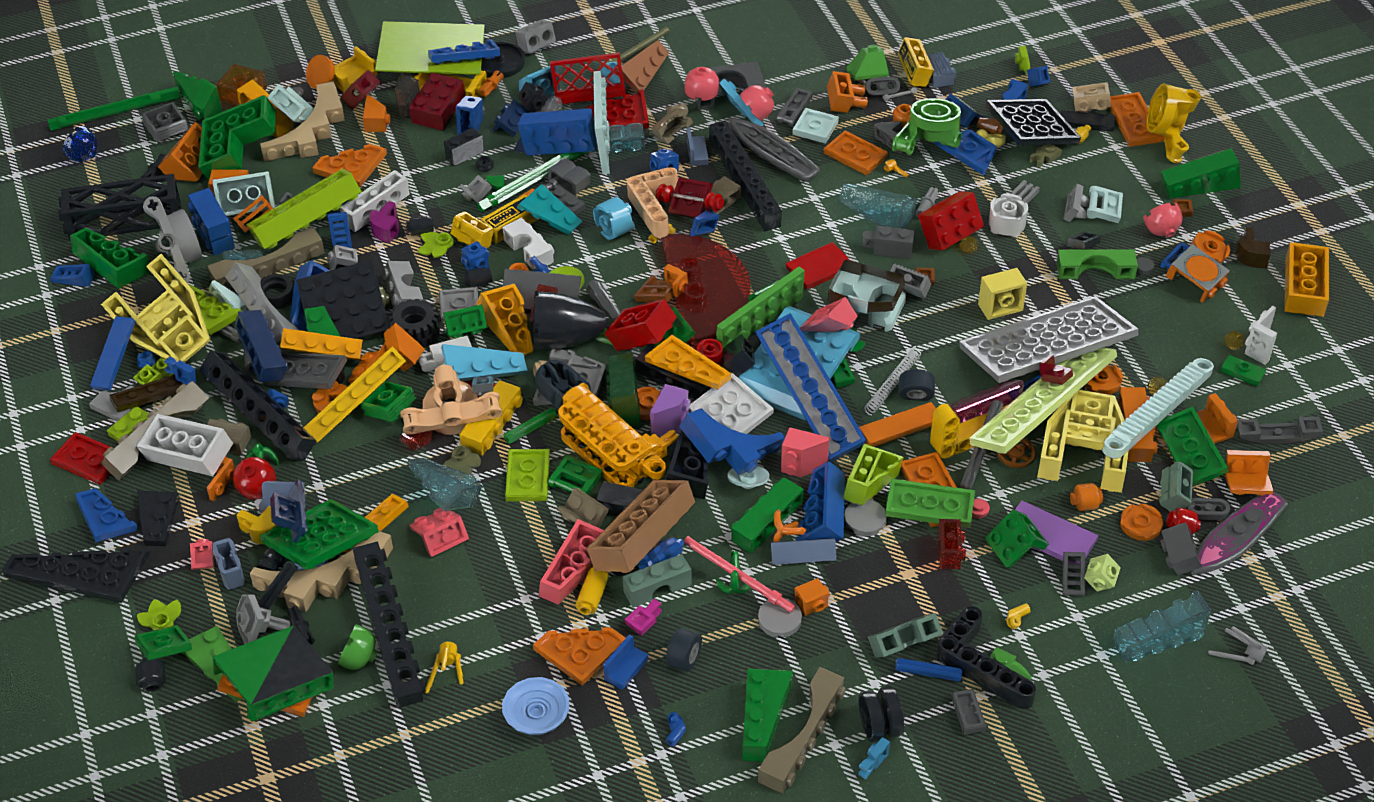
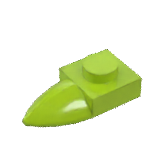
(1022, 59)

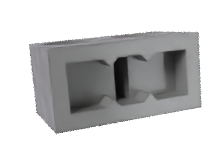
(530, 37)

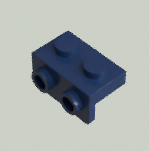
(510, 117)

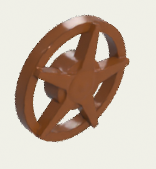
(1017, 453)

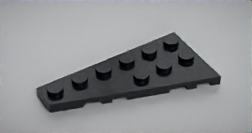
(83, 572)

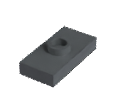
(968, 711)

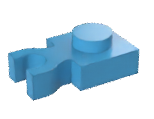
(877, 754)

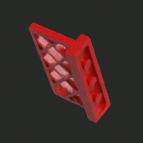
(587, 93)

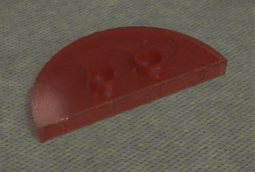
(715, 285)

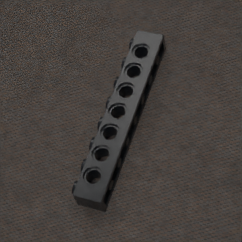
(745, 174)
(257, 406)
(403, 692)

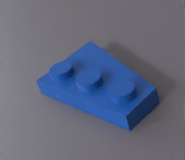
(102, 517)

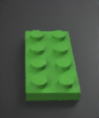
(929, 502)

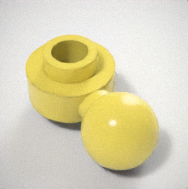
(996, 139)

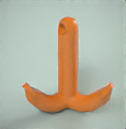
(787, 529)

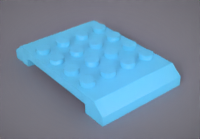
(827, 346)

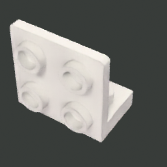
(1261, 337)

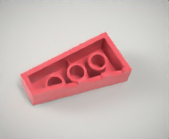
(570, 563)

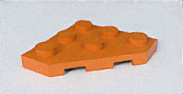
(359, 162)
(580, 651)

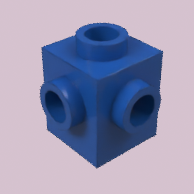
(664, 159)
(475, 256)

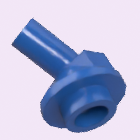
(539, 267)

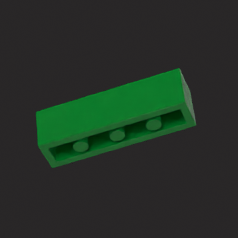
(759, 520)

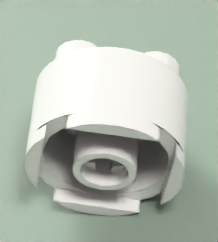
(1008, 215)

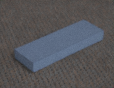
(803, 551)

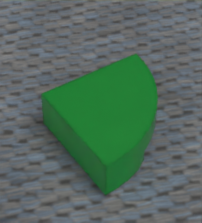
(496, 181)

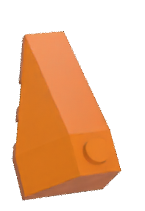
(184, 156)

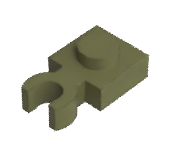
(1045, 153)

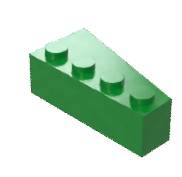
(1203, 175)
(108, 258)
(764, 705)

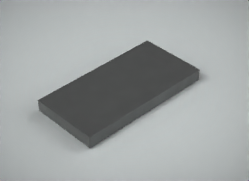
(528, 282)
(310, 370)

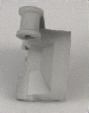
(178, 232)

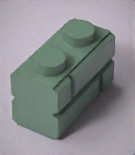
(1176, 486)

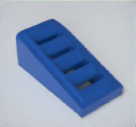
(704, 223)
(343, 240)
(73, 275)

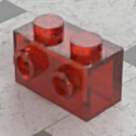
(950, 544)

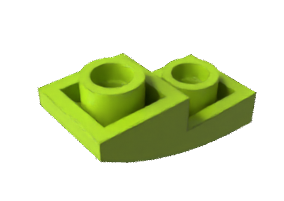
(150, 374)

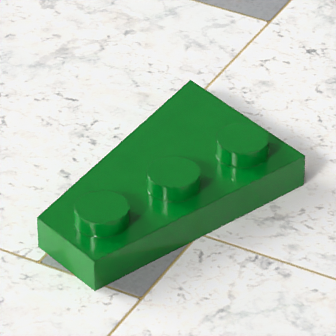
(320, 322)

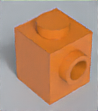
(812, 597)

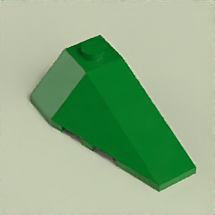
(199, 95)

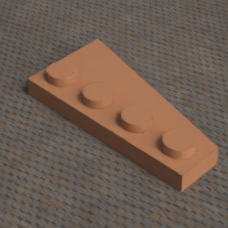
(643, 66)

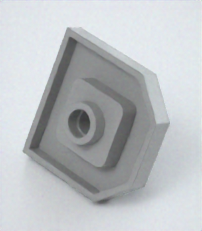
(253, 619)

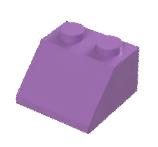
(669, 410)

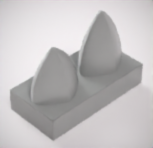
(1075, 204)

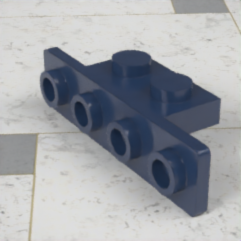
(290, 511)

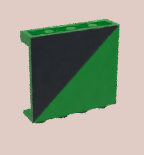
(275, 672)

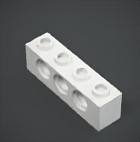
(390, 188)

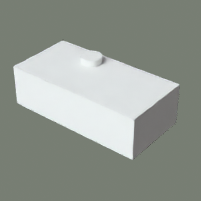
(185, 444)

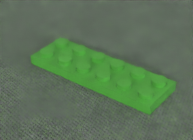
(762, 308)

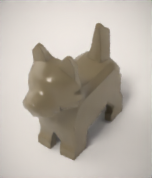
(671, 123)

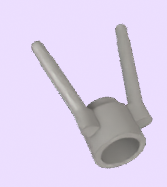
(1255, 649)

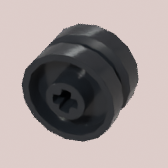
(881, 713)

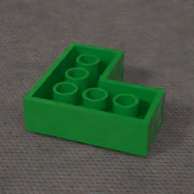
(228, 131)

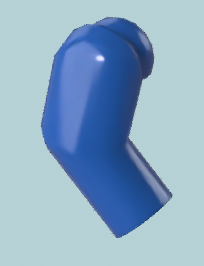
(677, 728)

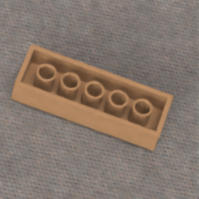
(640, 526)

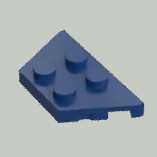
(972, 151)

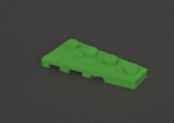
(204, 648)

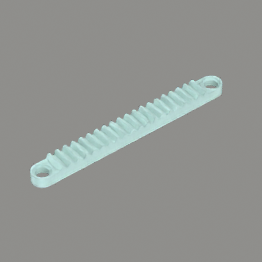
(1157, 407)

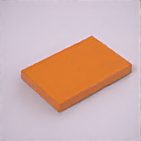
(855, 152)

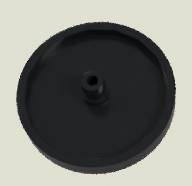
(508, 63)

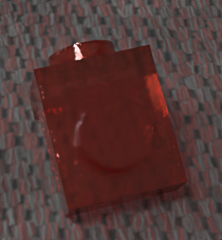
(417, 440)

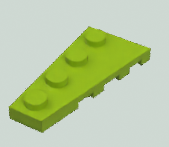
(215, 313)

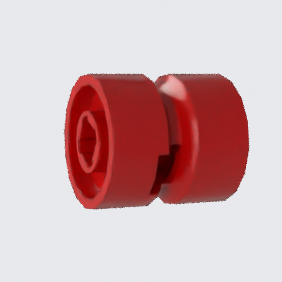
(711, 349)

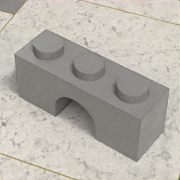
(398, 279)

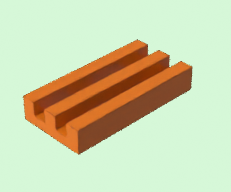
(241, 223)

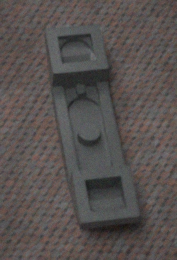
(1280, 433)

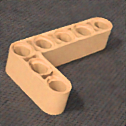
(642, 195)

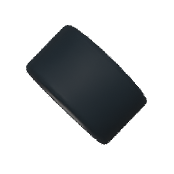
(917, 385)
(683, 649)

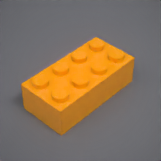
(1306, 279)

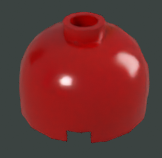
(250, 475)

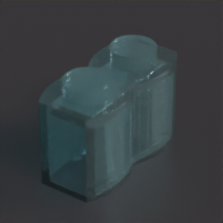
(626, 137)

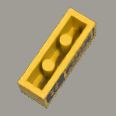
(915, 62)
(505, 216)

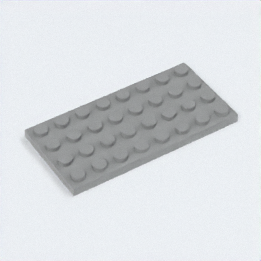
(1060, 332)

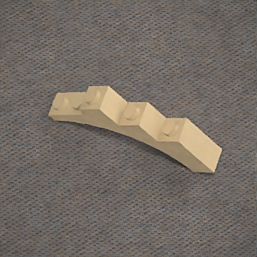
(314, 128)
(326, 579)

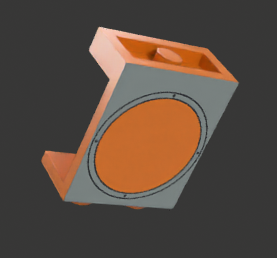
(1200, 270)

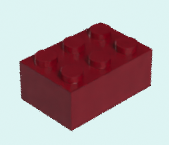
(437, 101)

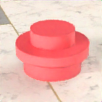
(980, 508)

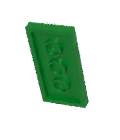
(1192, 445)

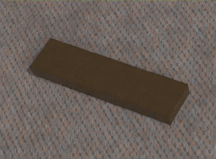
(145, 393)

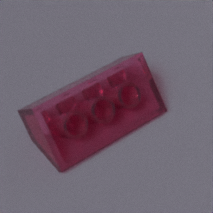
(979, 403)

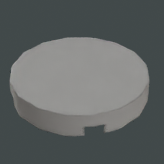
(865, 519)
(778, 621)

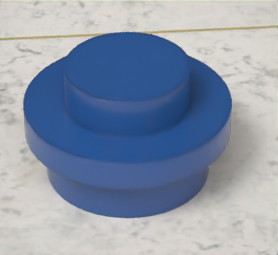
(146, 358)

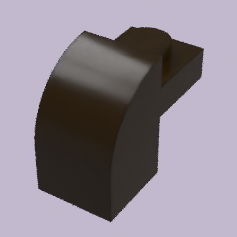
(1252, 252)

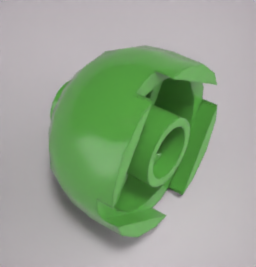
(358, 649)

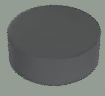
(1145, 266)

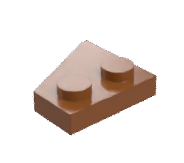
(654, 290)

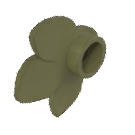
(463, 460)

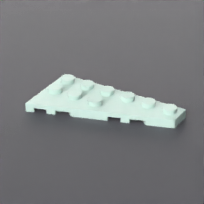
(601, 123)

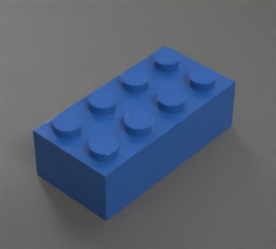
(557, 132)

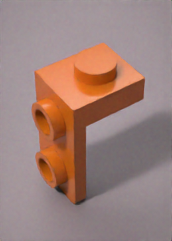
(223, 476)

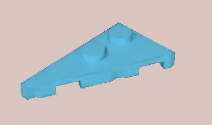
(736, 100)

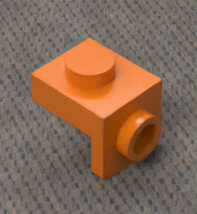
(677, 278)

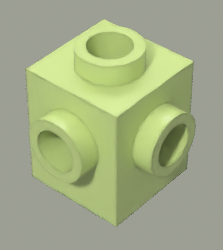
(1102, 572)

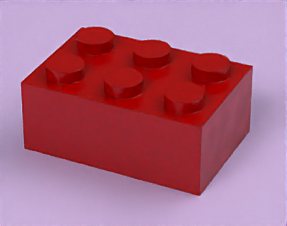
(951, 220)
(641, 325)

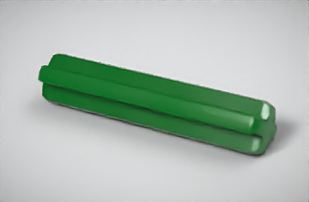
(530, 425)

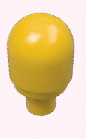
(1083, 132)

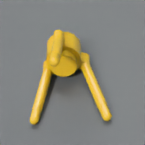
(447, 656)

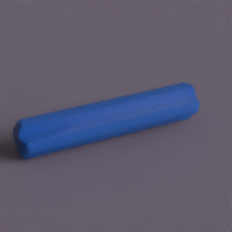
(928, 669)

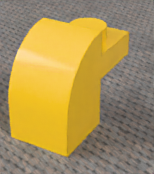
(255, 525)

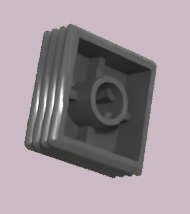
(164, 122)

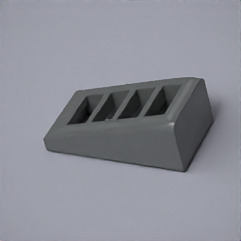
(1074, 556)

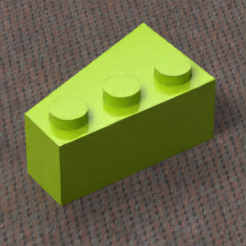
(871, 474)

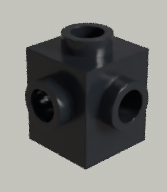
(532, 96)

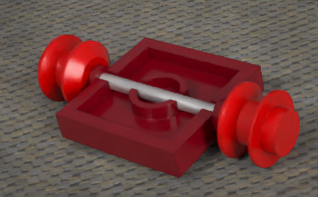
(689, 197)

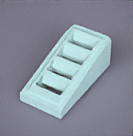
(225, 295)

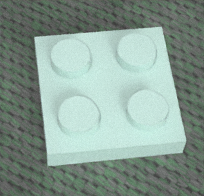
(815, 125)

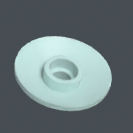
(749, 480)

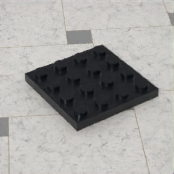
(1032, 122)
(349, 297)

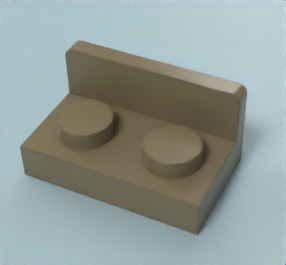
(584, 508)

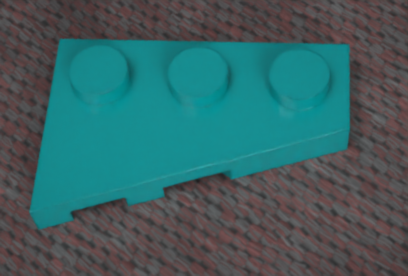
(545, 205)

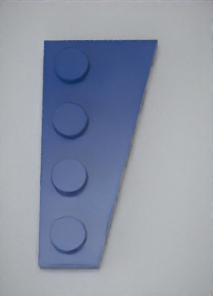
(477, 50)

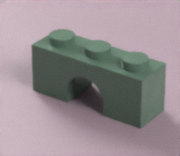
(641, 584)
(904, 635)

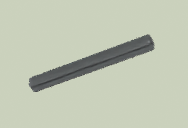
(978, 453)

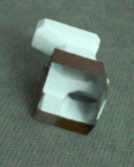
(870, 291)

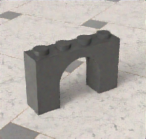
(740, 74)

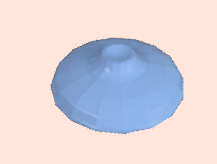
(535, 706)

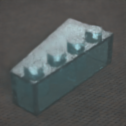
(1163, 629)

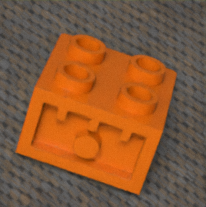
(1248, 472)

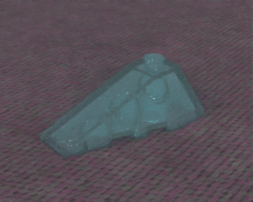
(447, 486)

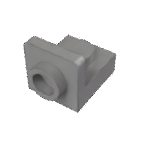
(342, 255)

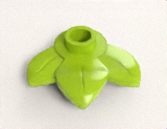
(435, 244)
(160, 615)

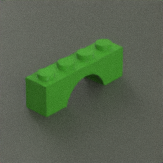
(1119, 263)

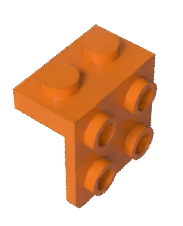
(1218, 419)

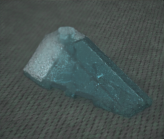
(879, 206)

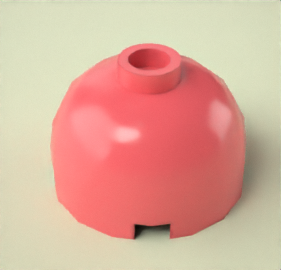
(701, 83)
(759, 100)
(1164, 220)

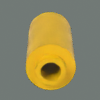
(591, 591)

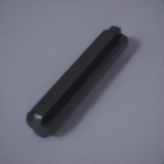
(277, 585)

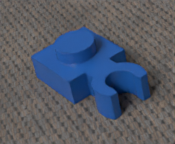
(183, 372)

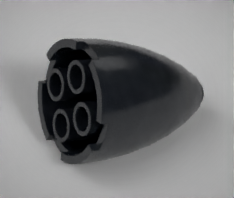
(564, 321)

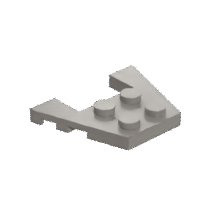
(587, 368)

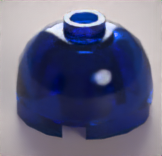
(81, 145)

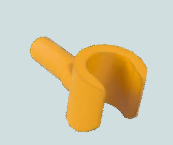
(892, 165)

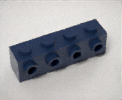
(260, 345)

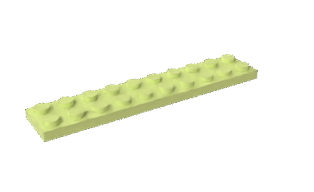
(1038, 403)

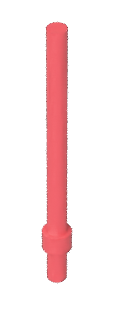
(773, 596)

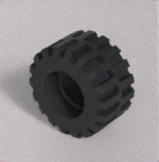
(418, 320)

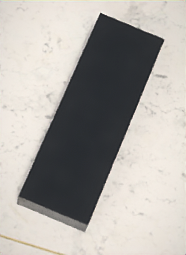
(1095, 121)

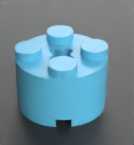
(613, 218)

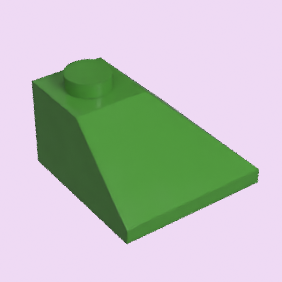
(868, 64)

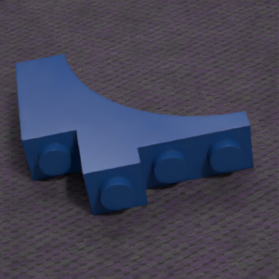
(720, 442)

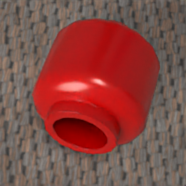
(1182, 515)

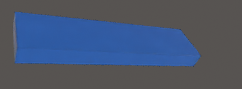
(112, 353)

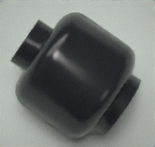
(150, 674)

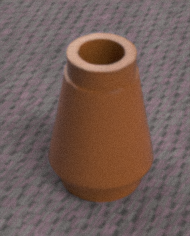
(990, 125)

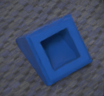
(1038, 76)

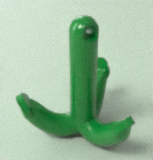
(259, 451)
(734, 581)

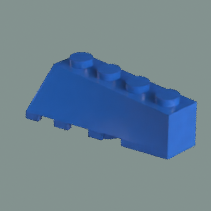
(825, 505)

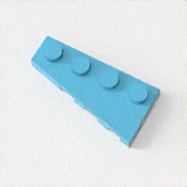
(481, 362)

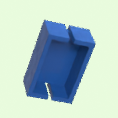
(211, 221)

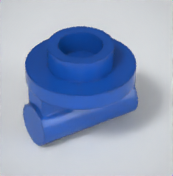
(280, 398)

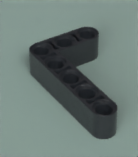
(997, 677)

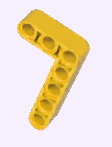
(951, 436)

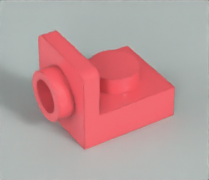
(202, 554)

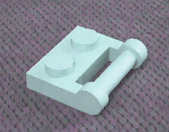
(1111, 204)

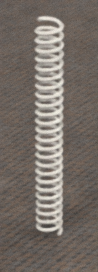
(893, 380)

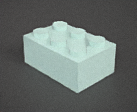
(240, 191)

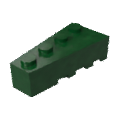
(623, 389)

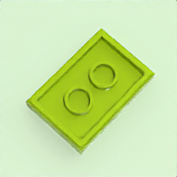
(527, 475)

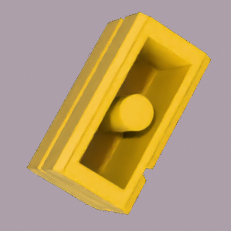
(470, 230)

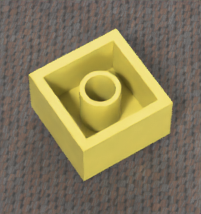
(1002, 293)

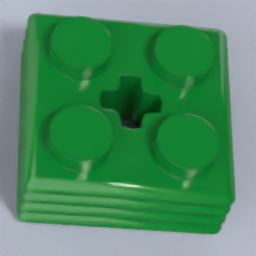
(388, 401)

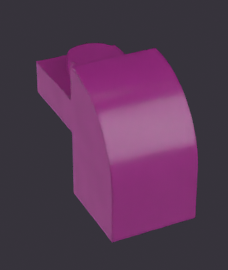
(384, 223)

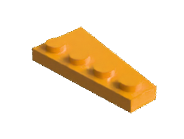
(685, 361)

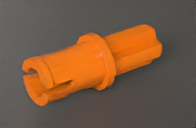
(491, 84)

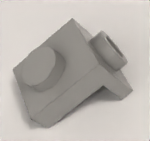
(476, 189)

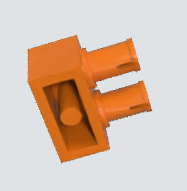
(842, 93)

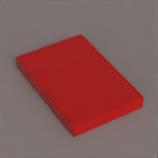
(819, 264)
(82, 457)

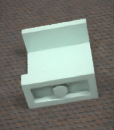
(290, 103)

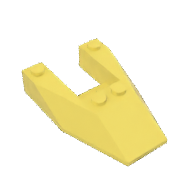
(171, 322)
(1084, 422)

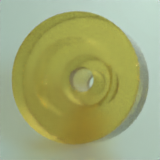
(1153, 382)

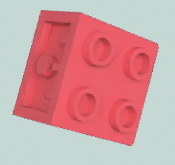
(440, 530)

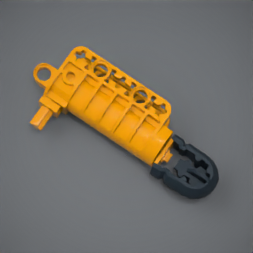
(601, 428)

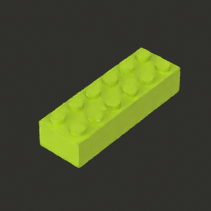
(304, 208)

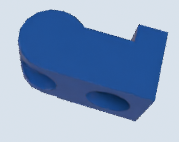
(1016, 90)

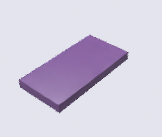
(1059, 533)

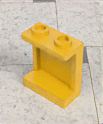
(352, 68)

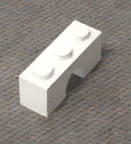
(521, 234)

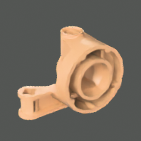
(451, 416)

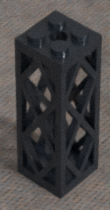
(76, 219)

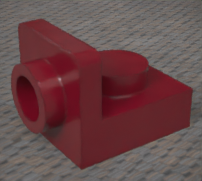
(1054, 373)

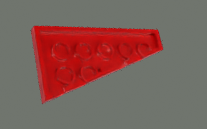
(626, 110)

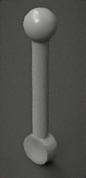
(913, 91)

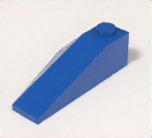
(297, 314)

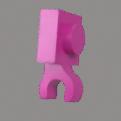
(642, 619)

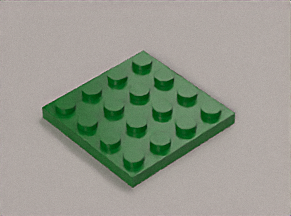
(329, 532)

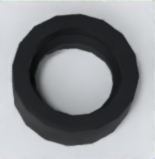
(275, 281)

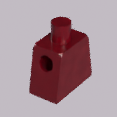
(364, 85)

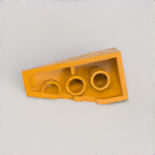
(507, 318)

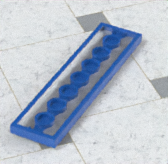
(810, 386)

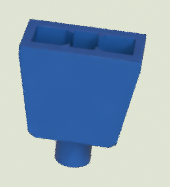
(468, 110)

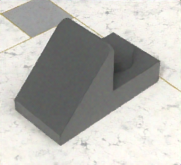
(887, 131)

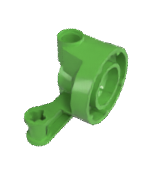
(932, 121)

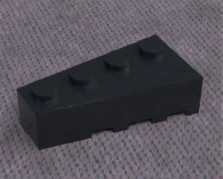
(689, 466)

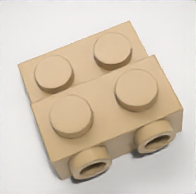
(1091, 97)

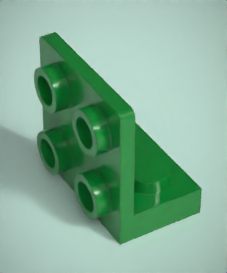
(464, 320)
(1014, 538)

